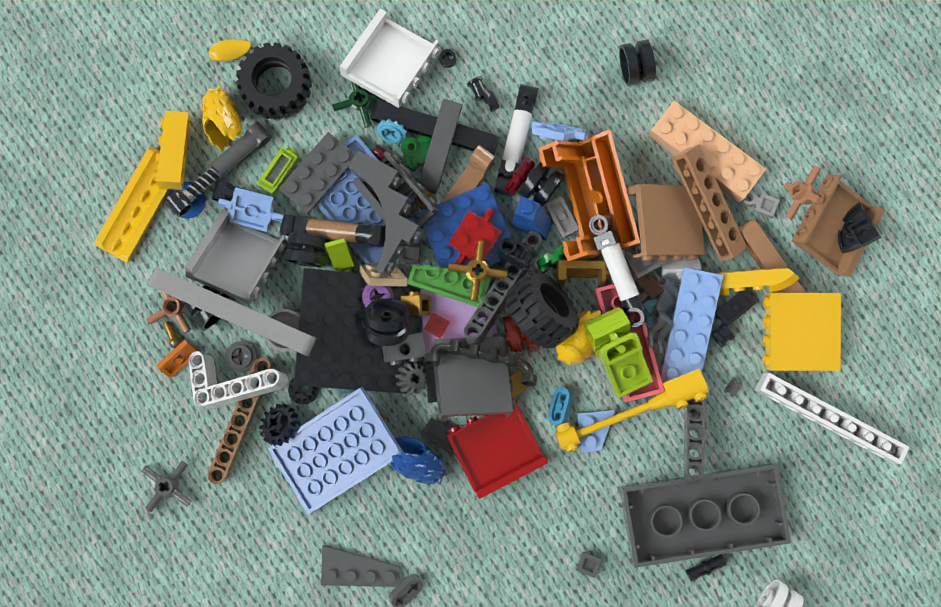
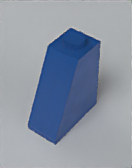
(531, 218)

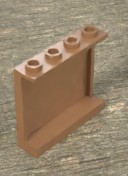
(822, 221)
(667, 223)

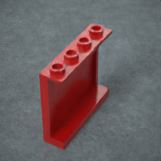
(495, 450)

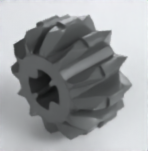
(404, 377)

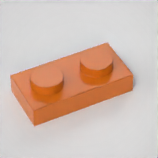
(176, 359)

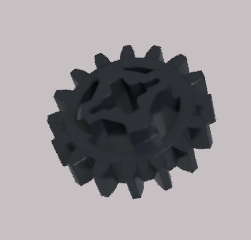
(279, 424)

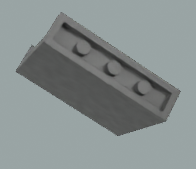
(473, 385)

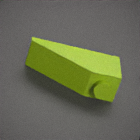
(341, 255)

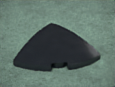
(857, 230)

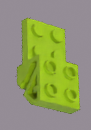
(618, 351)

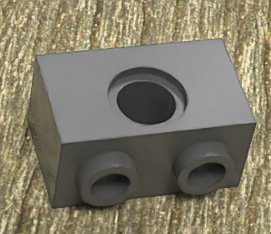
(415, 346)

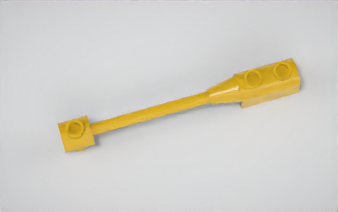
(676, 394)

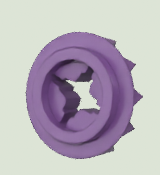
(368, 293)

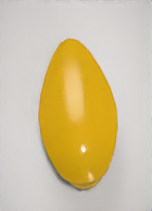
(229, 50)

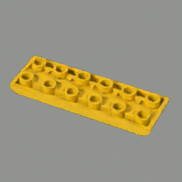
(133, 210)

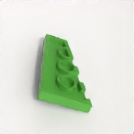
(447, 283)

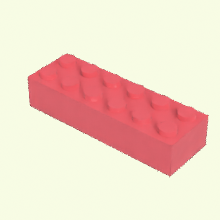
(607, 300)

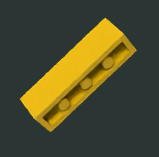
(173, 150)

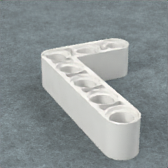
(214, 391)

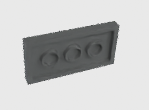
(317, 173)

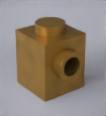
(418, 304)

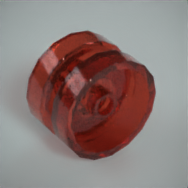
(516, 338)

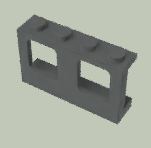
(407, 188)

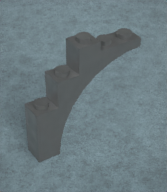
(399, 230)

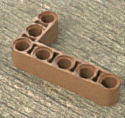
(479, 164)

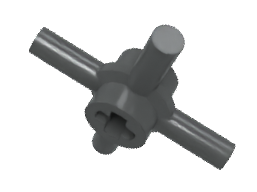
(173, 485)

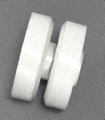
(778, 595)

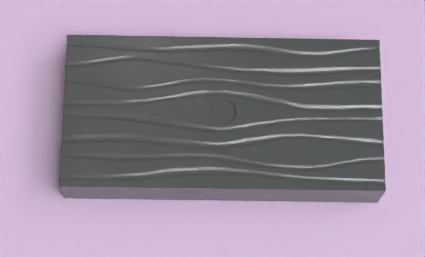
(707, 518)

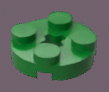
(551, 260)

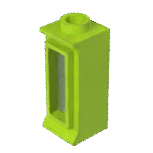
(278, 170)

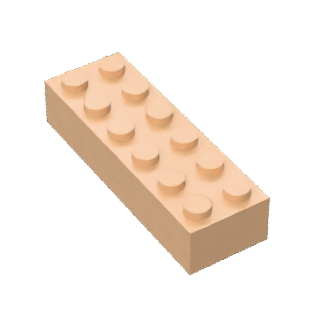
(731, 167)

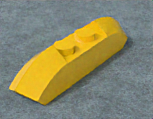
(774, 277)

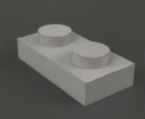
(561, 217)

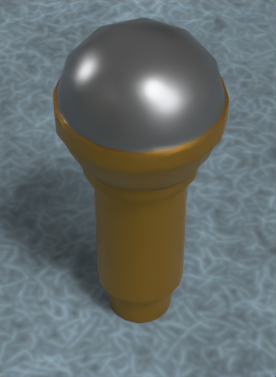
(174, 340)

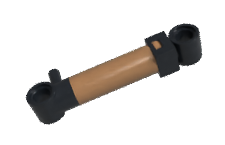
(355, 233)

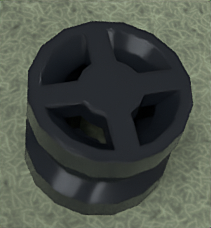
(722, 335)

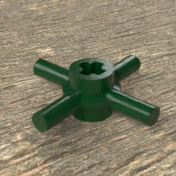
(354, 103)

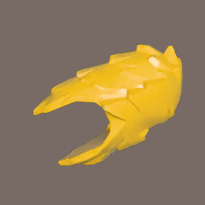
(220, 118)
(577, 347)

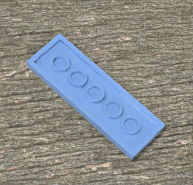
(691, 323)

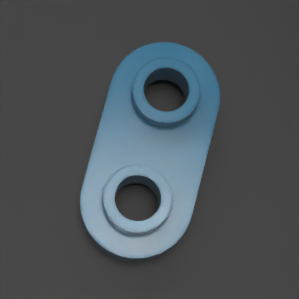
(559, 406)

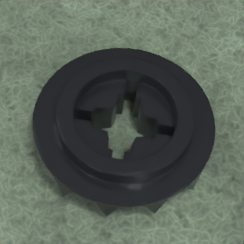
(300, 398)

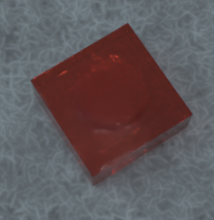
(436, 325)

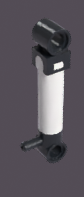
(516, 137)
(618, 268)

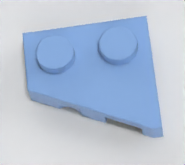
(594, 440)

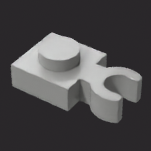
(764, 205)

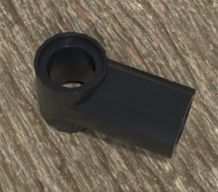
(224, 190)

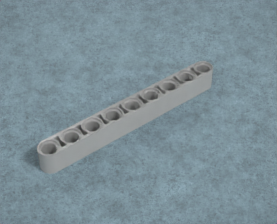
(231, 311)

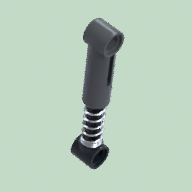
(253, 139)

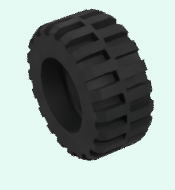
(266, 58)
(542, 309)

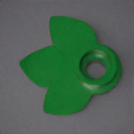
(418, 154)

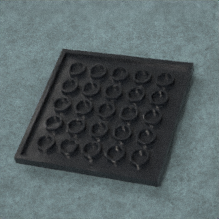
(342, 353)

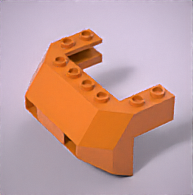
(594, 189)

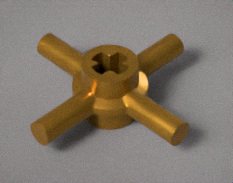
(478, 261)

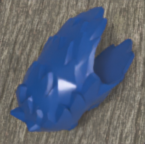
(418, 462)

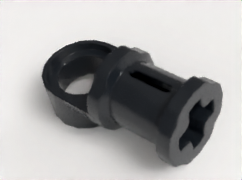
(482, 93)

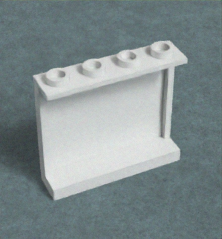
(388, 60)

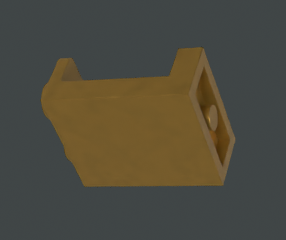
(581, 269)

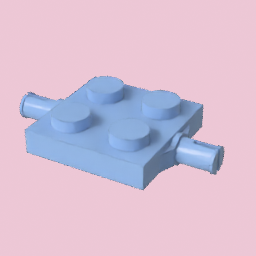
(558, 131)
(251, 209)

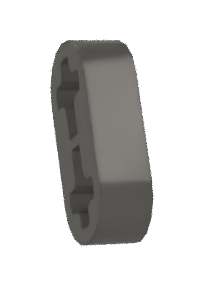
(405, 591)

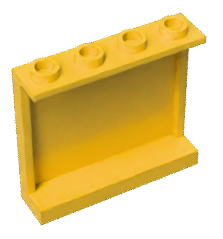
(802, 332)

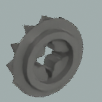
(234, 363)

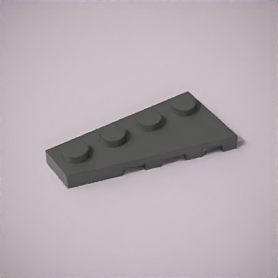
(350, 569)

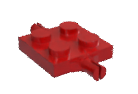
(472, 230)

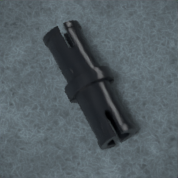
(706, 567)

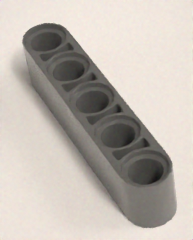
(440, 145)
(694, 443)

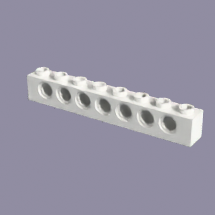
(832, 418)

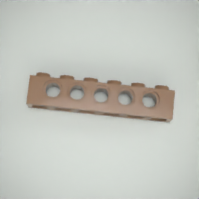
(709, 202)

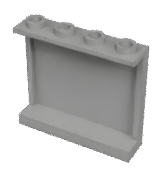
(234, 259)

